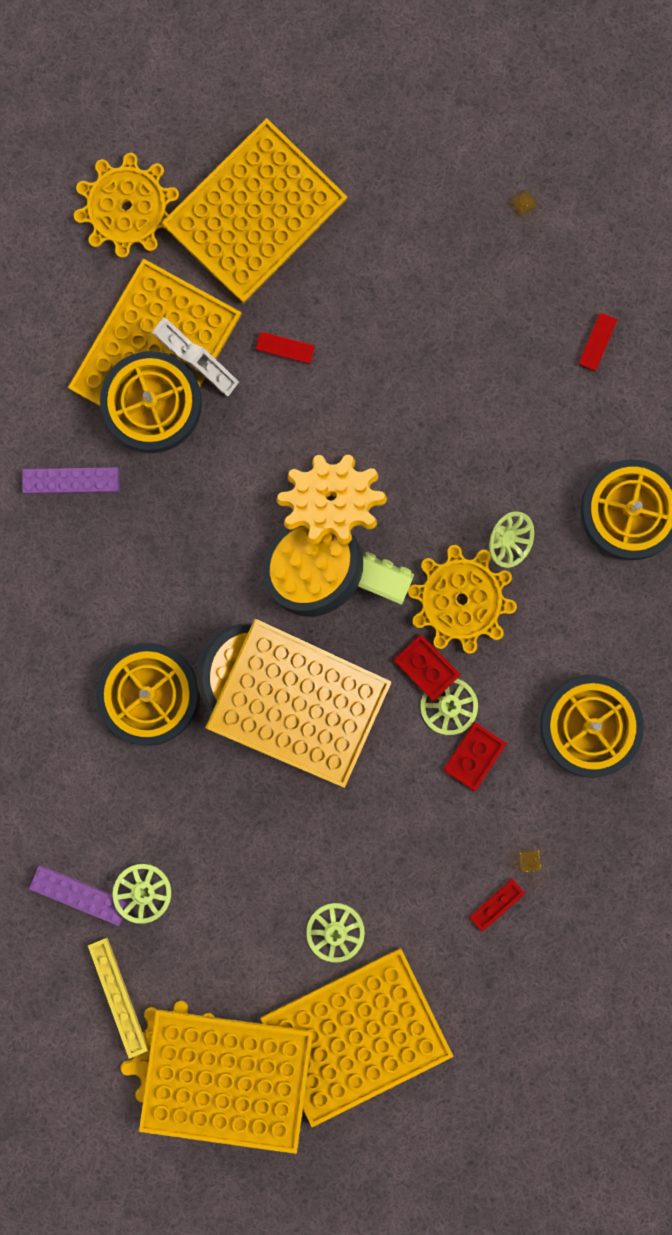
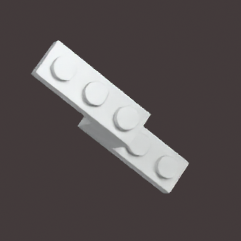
(195, 357)

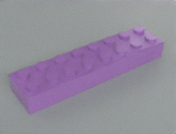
(70, 481)
(77, 894)

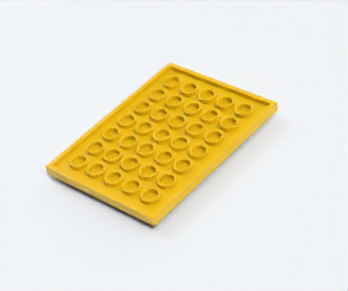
(254, 210)
(142, 306)
(298, 703)
(366, 1035)
(226, 1081)

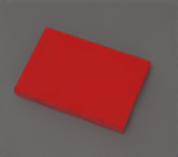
(427, 667)
(474, 756)

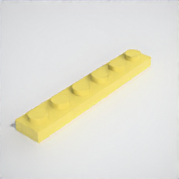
(118, 998)

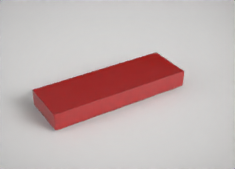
(597, 342)
(285, 348)
(497, 905)

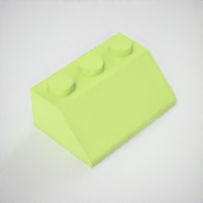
(385, 578)

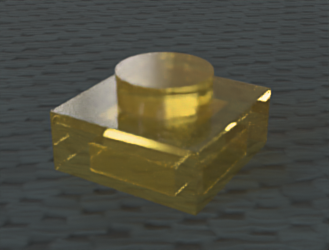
(524, 203)
(530, 861)

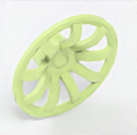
(507, 536)
(450, 707)
(141, 893)
(335, 932)

